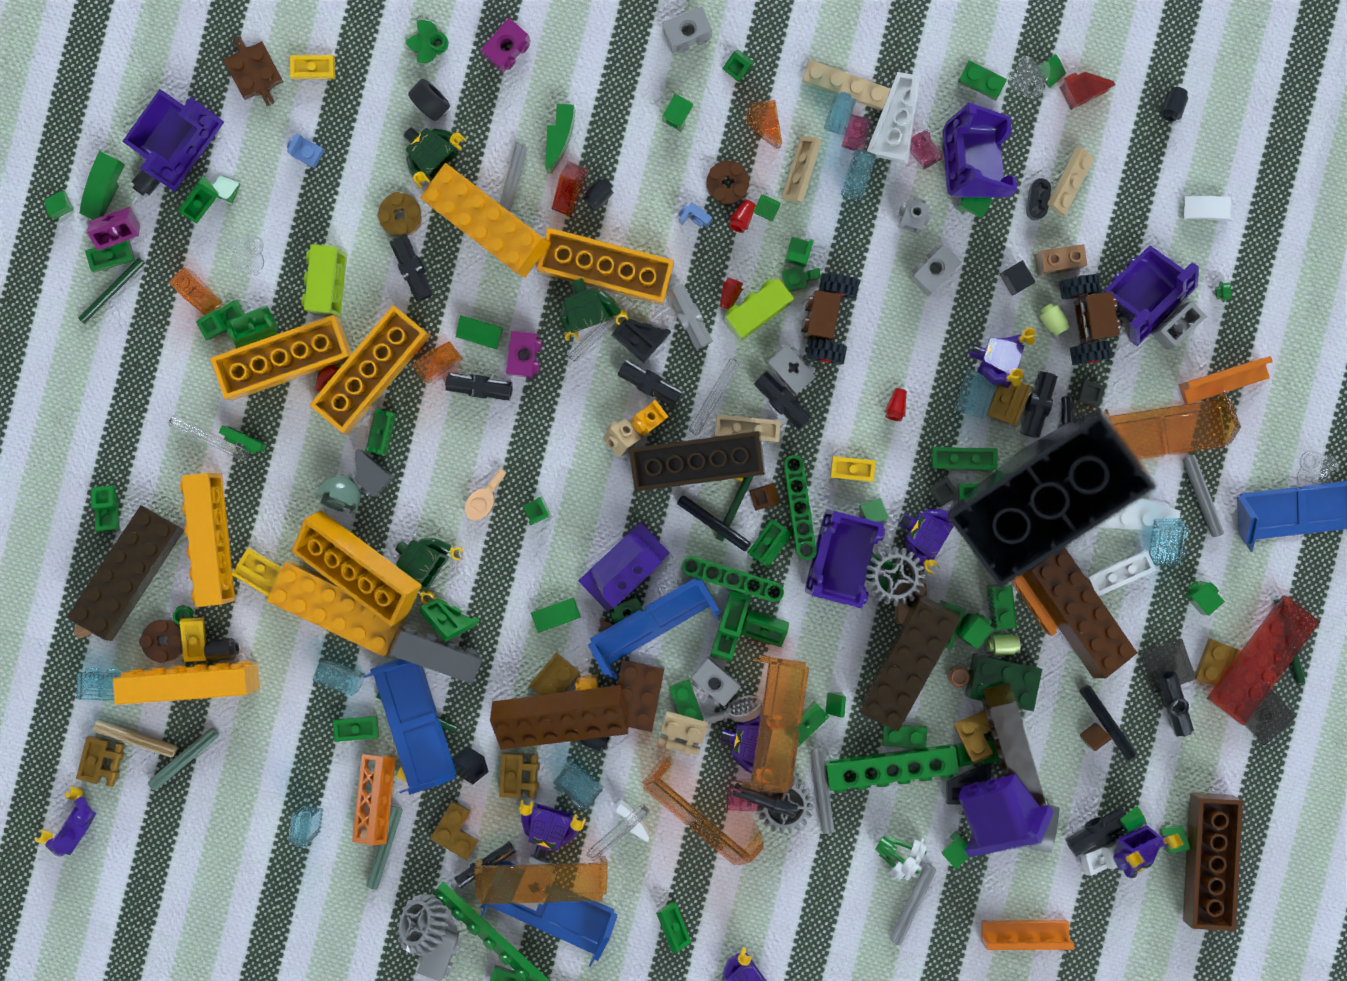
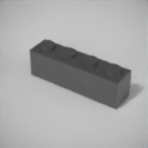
(435, 655)

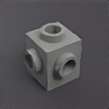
(913, 222)

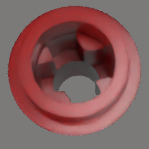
(742, 217)
(730, 292)
(896, 406)

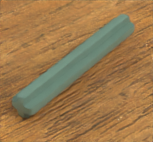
(182, 759)
(384, 849)

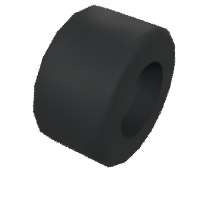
(429, 99)

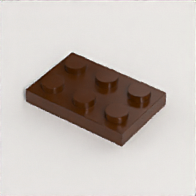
(641, 692)

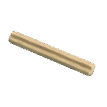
(135, 738)

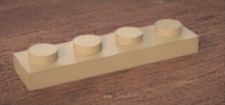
(837, 81)

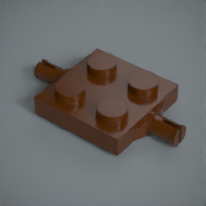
(253, 70)

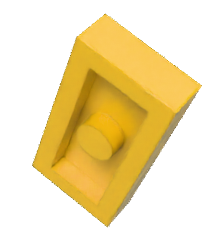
(312, 66)
(852, 469)
(193, 639)

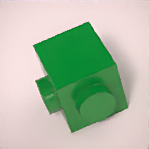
(1204, 597)

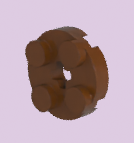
(720, 192)
(150, 641)

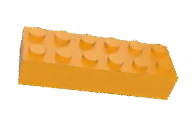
(485, 220)
(606, 266)
(281, 358)
(369, 370)
(207, 539)
(356, 568)
(328, 606)
(186, 683)

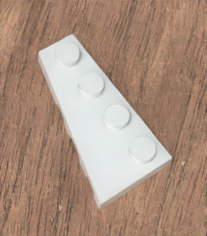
(895, 125)
(1140, 516)

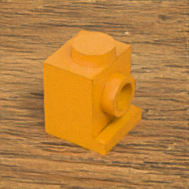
(648, 418)
(587, 682)

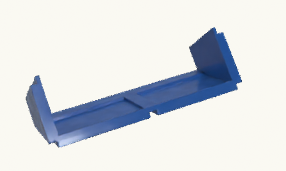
(1291, 511)
(647, 625)
(414, 724)
(578, 923)

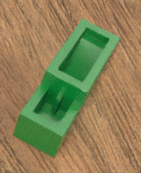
(559, 135)
(100, 186)
(730, 626)

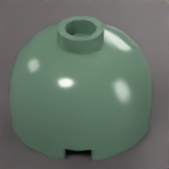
(340, 493)

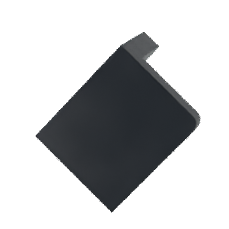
(1017, 278)
(470, 765)

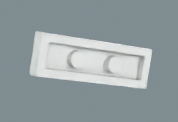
(1121, 573)

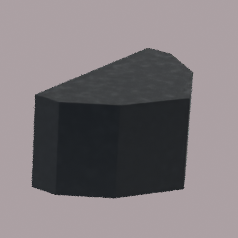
(1057, 492)

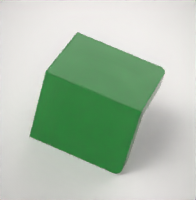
(677, 112)
(976, 206)
(799, 251)
(536, 510)
(955, 851)

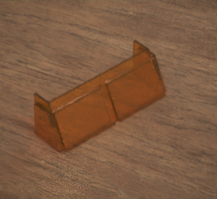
(1179, 428)
(778, 725)
(699, 823)
(541, 882)

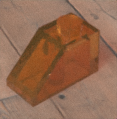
(765, 122)
(195, 291)
(436, 362)

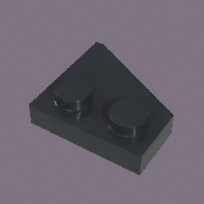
(640, 338)
(954, 785)

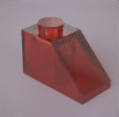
(1083, 88)
(569, 188)

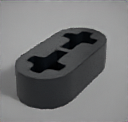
(1043, 199)

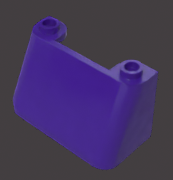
(975, 155)
(842, 558)

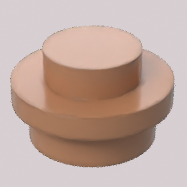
(958, 676)

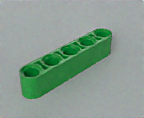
(805, 516)
(743, 579)

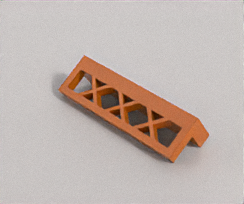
(1225, 380)
(1034, 605)
(378, 800)
(1026, 935)

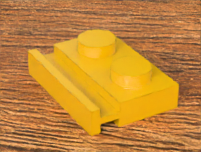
(257, 571)

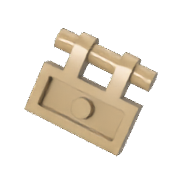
(683, 728)

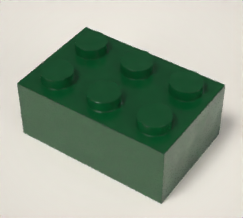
(992, 671)

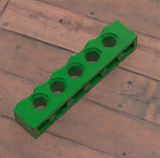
(946, 768)

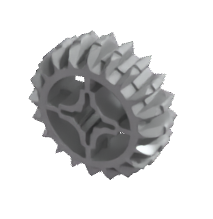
(893, 585)
(782, 823)
(422, 924)

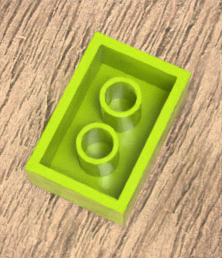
(324, 280)
(758, 308)

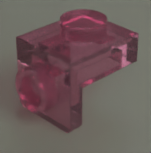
(856, 133)
(924, 149)
(738, 804)

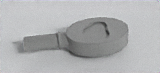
(739, 710)

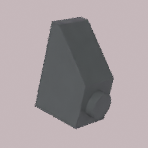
(371, 474)

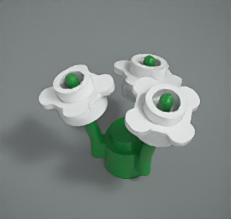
(902, 868)

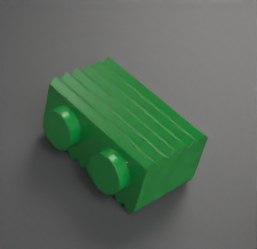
(1001, 607)
(974, 629)

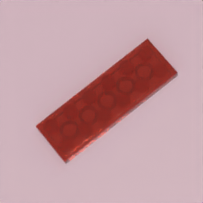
(1263, 660)

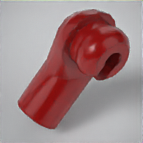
(324, 376)

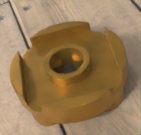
(398, 202)

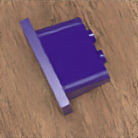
(172, 137)
(1151, 291)
(624, 567)
(1002, 816)

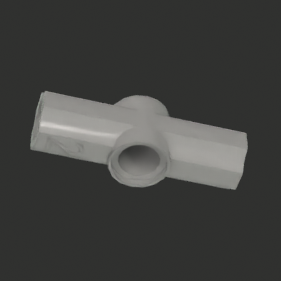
(689, 316)

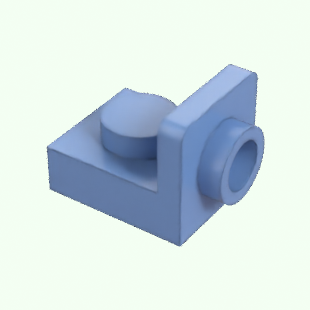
(304, 150)
(699, 216)

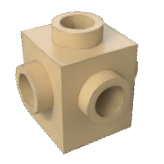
(621, 437)

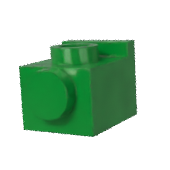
(632, 604)

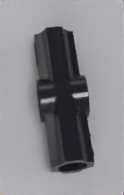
(411, 268)
(649, 383)
(479, 386)
(782, 400)
(1039, 404)
(1171, 693)
(1096, 832)

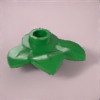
(425, 42)

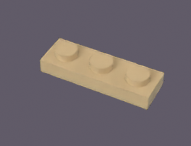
(801, 169)
(1070, 181)
(735, 425)

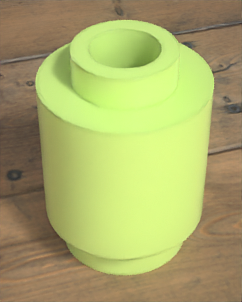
(1054, 319)
(1003, 644)

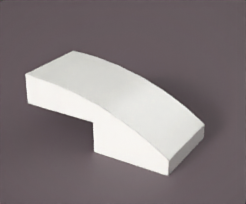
(1207, 207)
(640, 829)
(1099, 859)

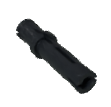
(774, 803)
(506, 851)

